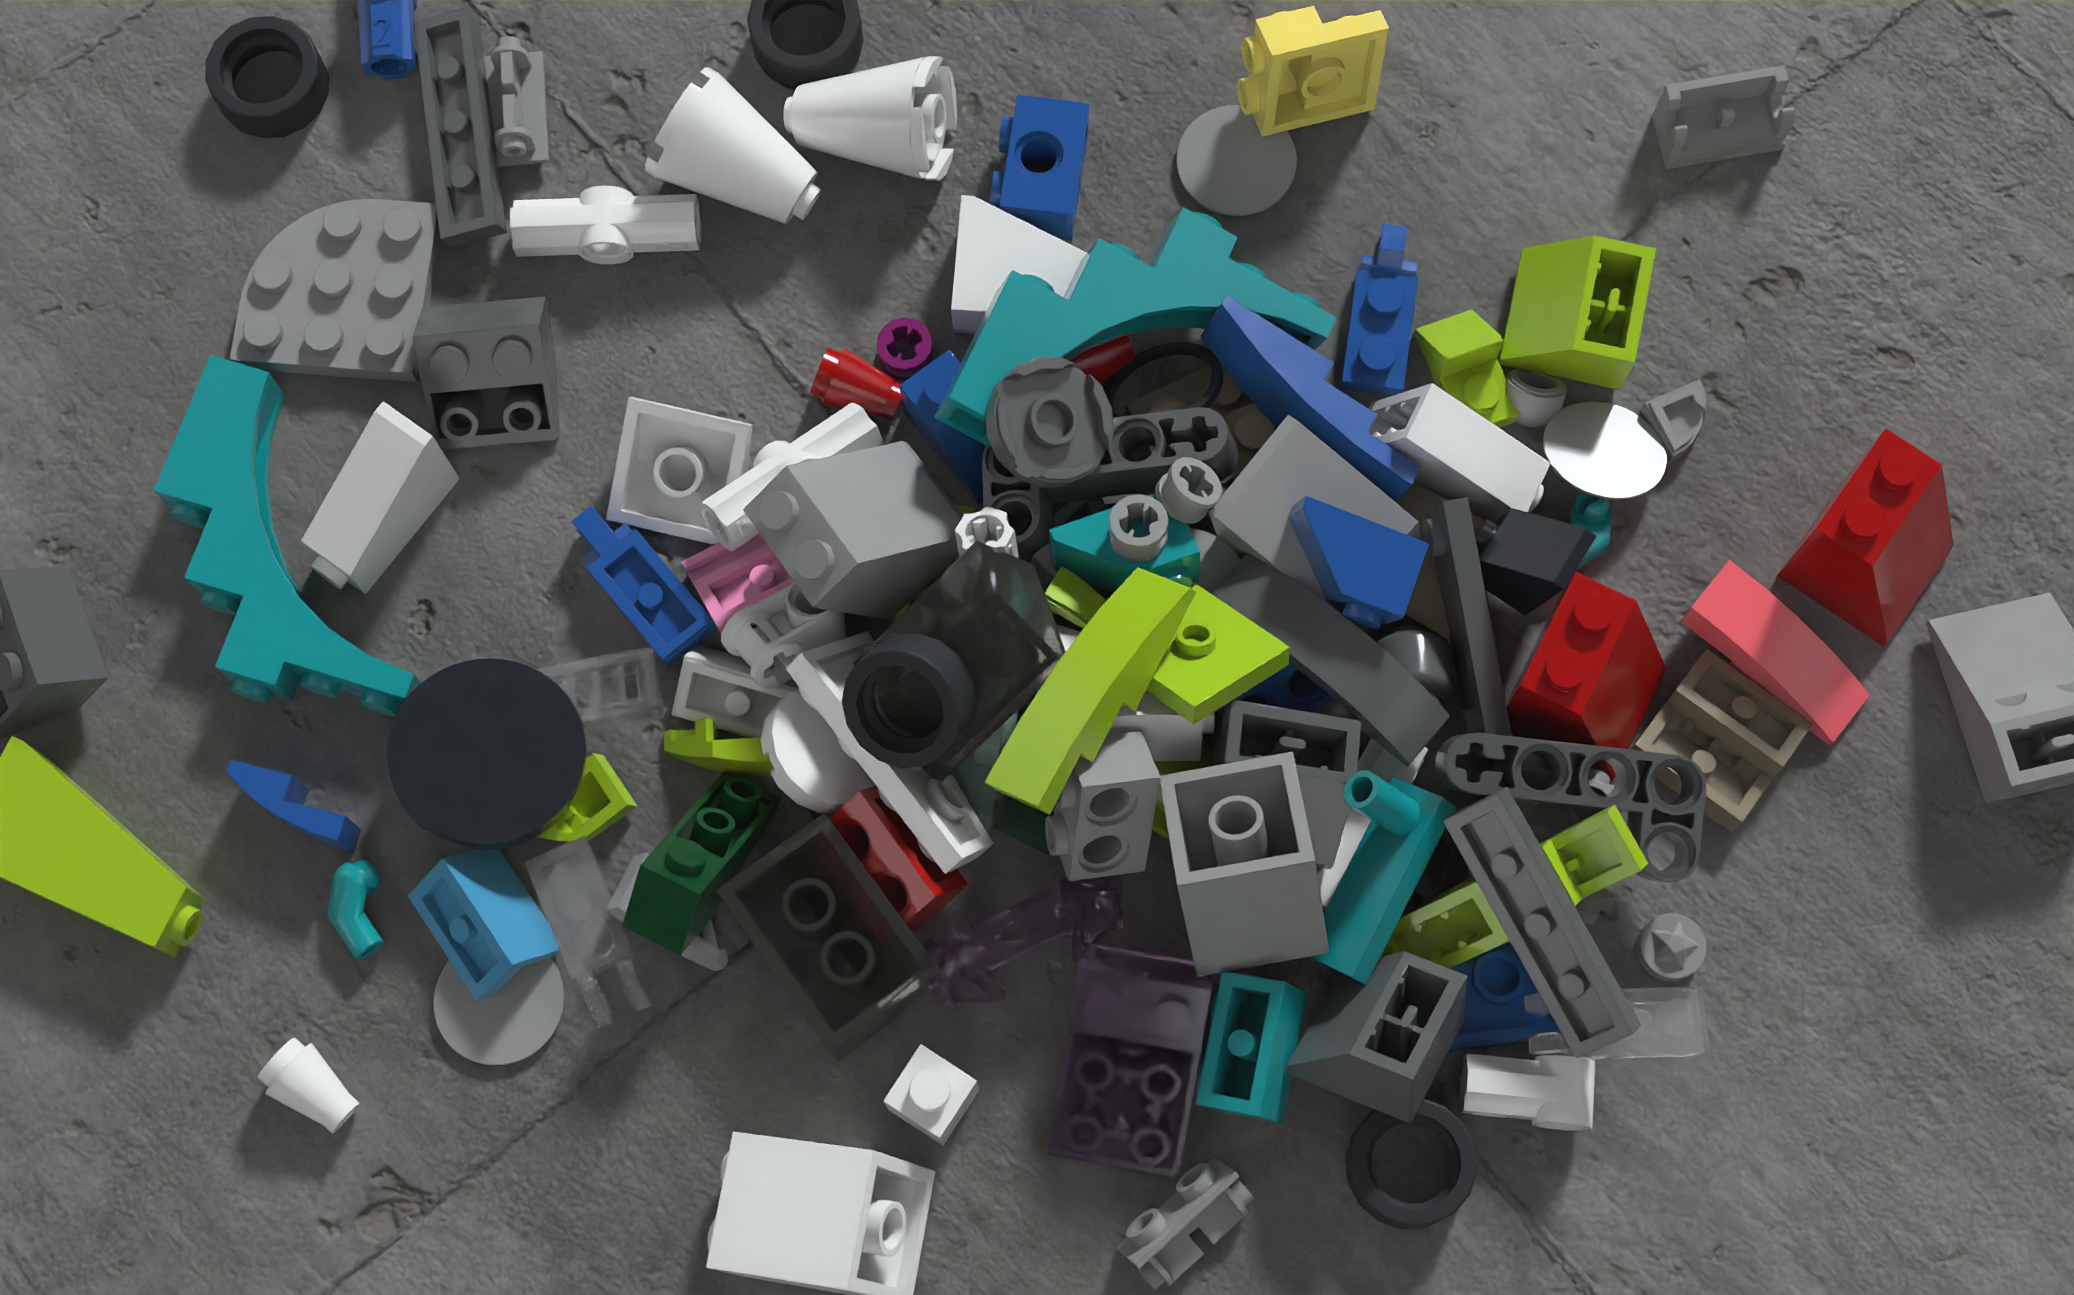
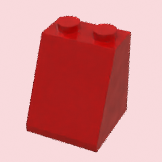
(1876, 539)
(1588, 672)

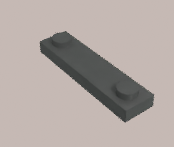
(459, 127)
(1467, 613)
(1542, 923)

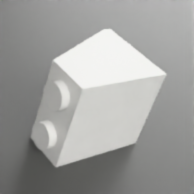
(820, 1216)

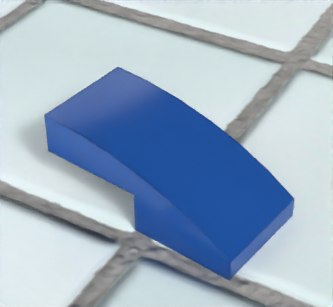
(285, 799)

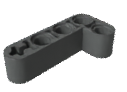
(1115, 474)
(1569, 785)

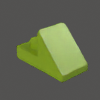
(1465, 364)

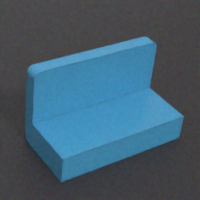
(483, 919)

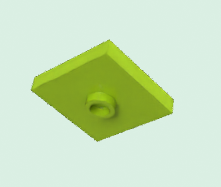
(1214, 658)

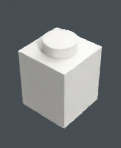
(931, 1094)

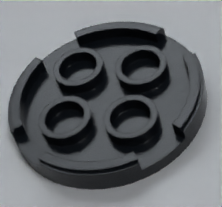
(486, 753)

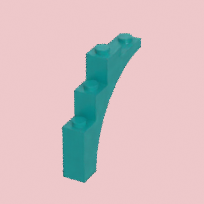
(1119, 297)
(220, 484)

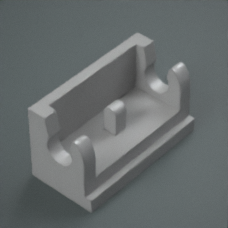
(1723, 117)

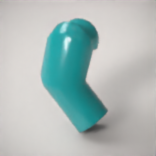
(1595, 516)
(347, 905)

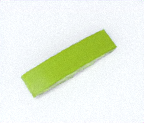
(1088, 686)
(1461, 921)

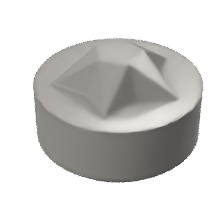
(1671, 947)

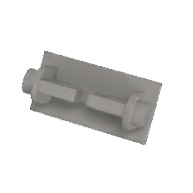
(517, 103)
(1159, 1238)

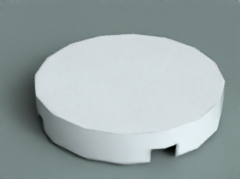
(809, 757)

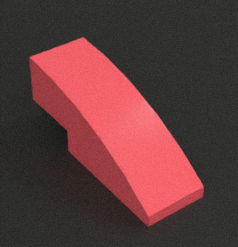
(1776, 651)

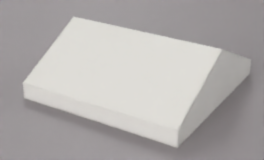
(672, 464)

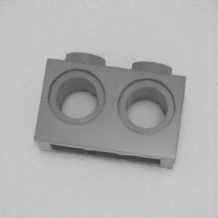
(1106, 811)

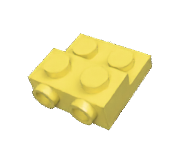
(1311, 69)

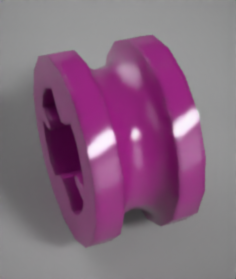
(900, 329)

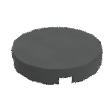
(1049, 422)

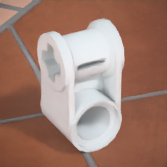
(783, 631)

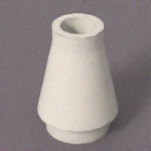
(308, 1085)

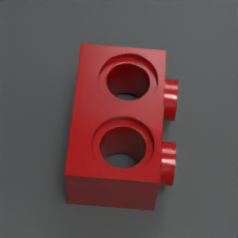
(895, 858)

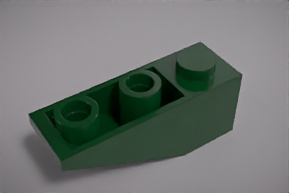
(703, 851)

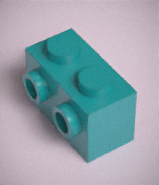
(1249, 1047)

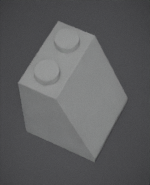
(1285, 470)
(859, 528)
(1244, 864)

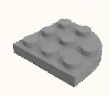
(341, 292)

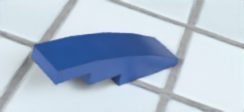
(1289, 380)

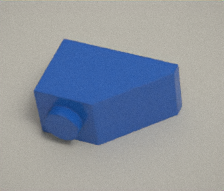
(920, 401)
(1358, 561)

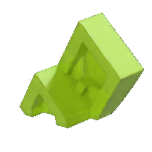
(704, 749)
(596, 805)

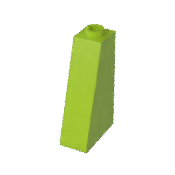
(84, 859)

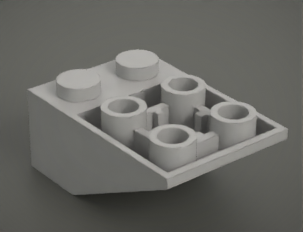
(2012, 692)

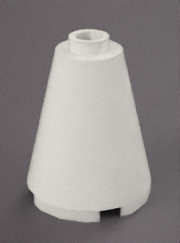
(880, 117)
(732, 154)

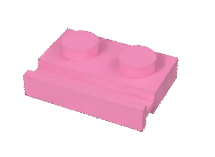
(735, 578)

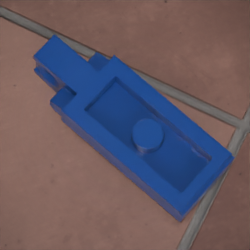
(1381, 318)
(643, 587)

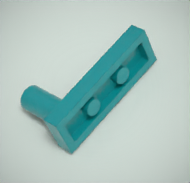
(1382, 871)

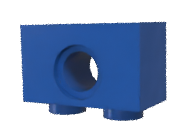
(1049, 133)

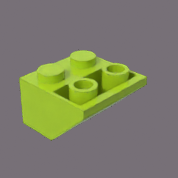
(1578, 309)

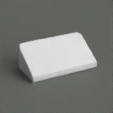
(723, 689)

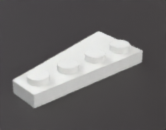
(932, 809)

